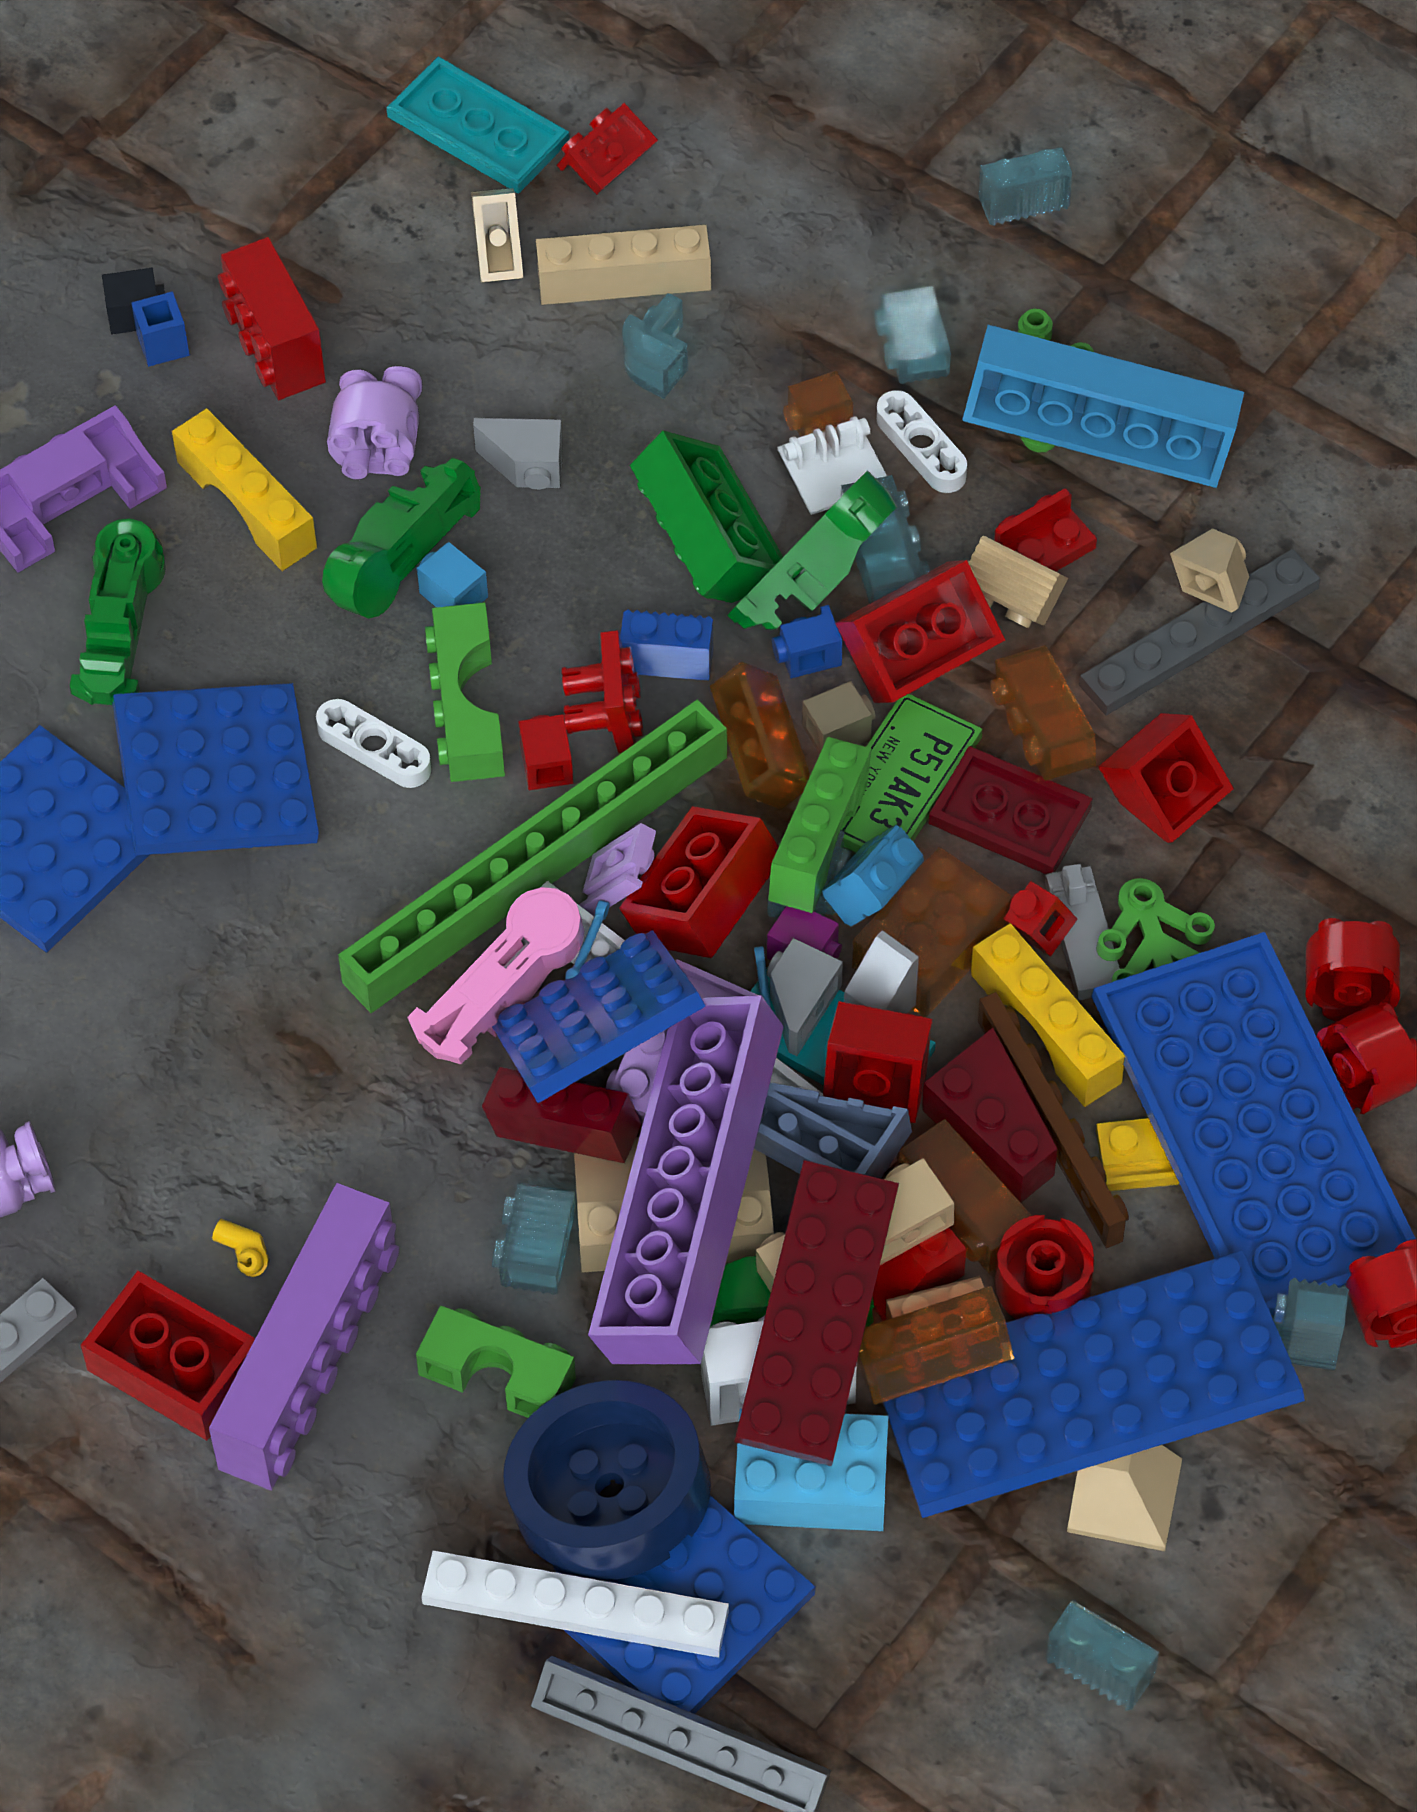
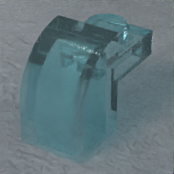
(650, 349)

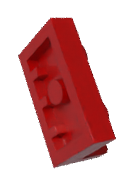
(608, 149)
(1048, 532)

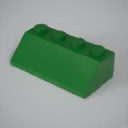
(706, 515)

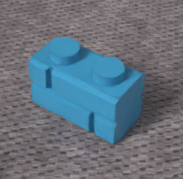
(873, 875)

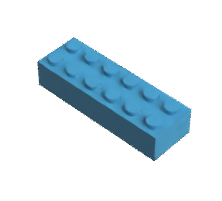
(1103, 406)

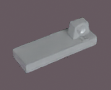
(1078, 891)

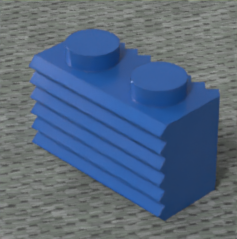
(669, 644)

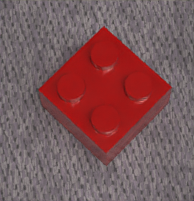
(877, 1057)

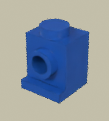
(809, 644)

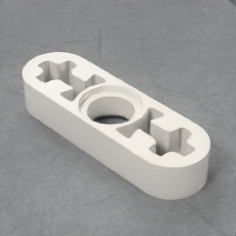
(923, 459)
(381, 760)

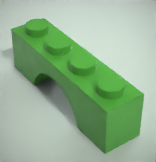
(472, 734)
(811, 836)

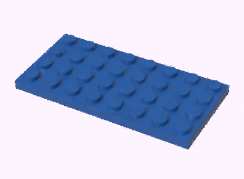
(1252, 1115)
(1098, 1385)

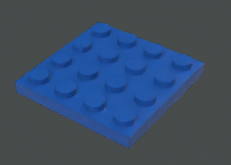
(214, 769)
(59, 838)
(596, 1014)
(719, 1565)

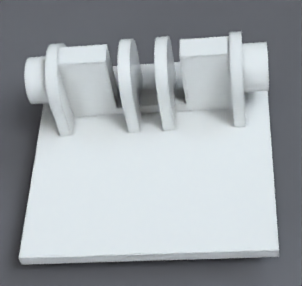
(828, 460)

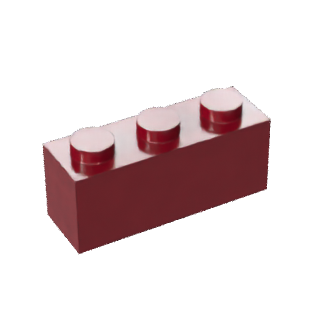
(573, 1120)

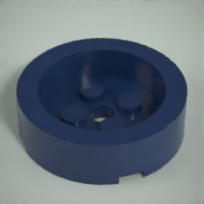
(574, 1452)

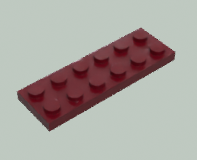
(817, 1313)

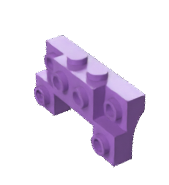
(66, 474)

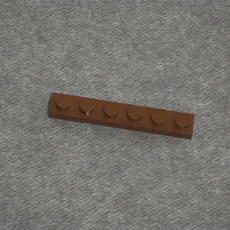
(1082, 1172)

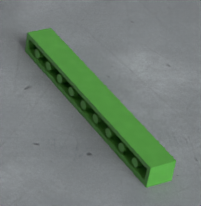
(531, 855)

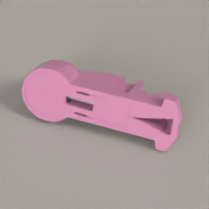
(539, 936)

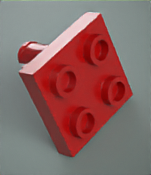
(621, 689)

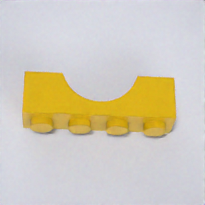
(271, 513)
(1077, 1045)

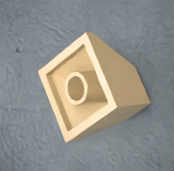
(1127, 1498)

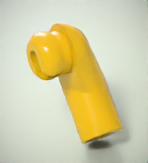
(248, 1246)

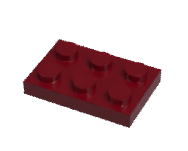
(1010, 811)

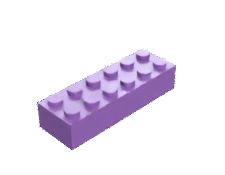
(304, 1338)

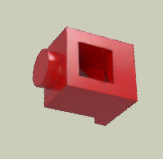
(1030, 912)

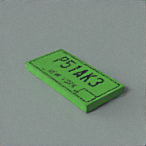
(908, 769)

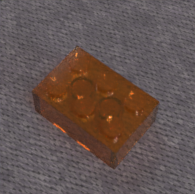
(940, 920)

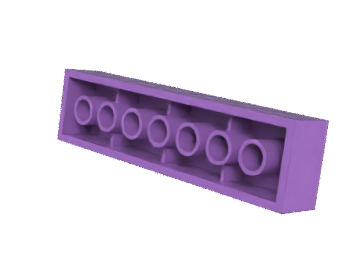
(686, 1184)

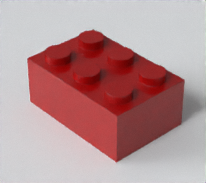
(271, 319)
(920, 631)
(702, 881)
(167, 1353)

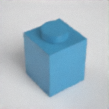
(451, 578)

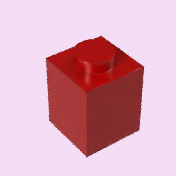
(545, 752)

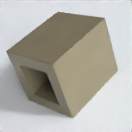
(838, 715)

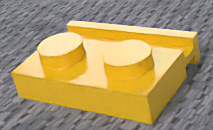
(1133, 1155)

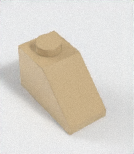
(497, 235)
(1213, 569)

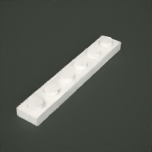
(575, 1604)

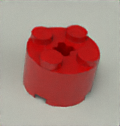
(1352, 967)
(1371, 1056)
(1043, 1266)
(1386, 1295)

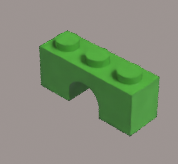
(463, 1344)

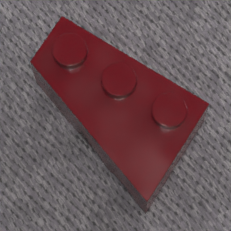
(993, 1115)

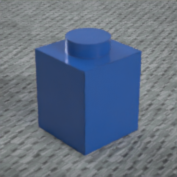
(160, 328)

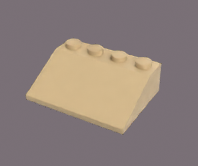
(602, 1190)

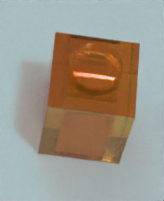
(817, 404)

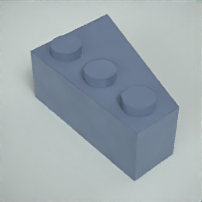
(830, 1131)

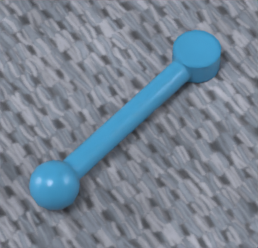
(600, 914)
(762, 973)

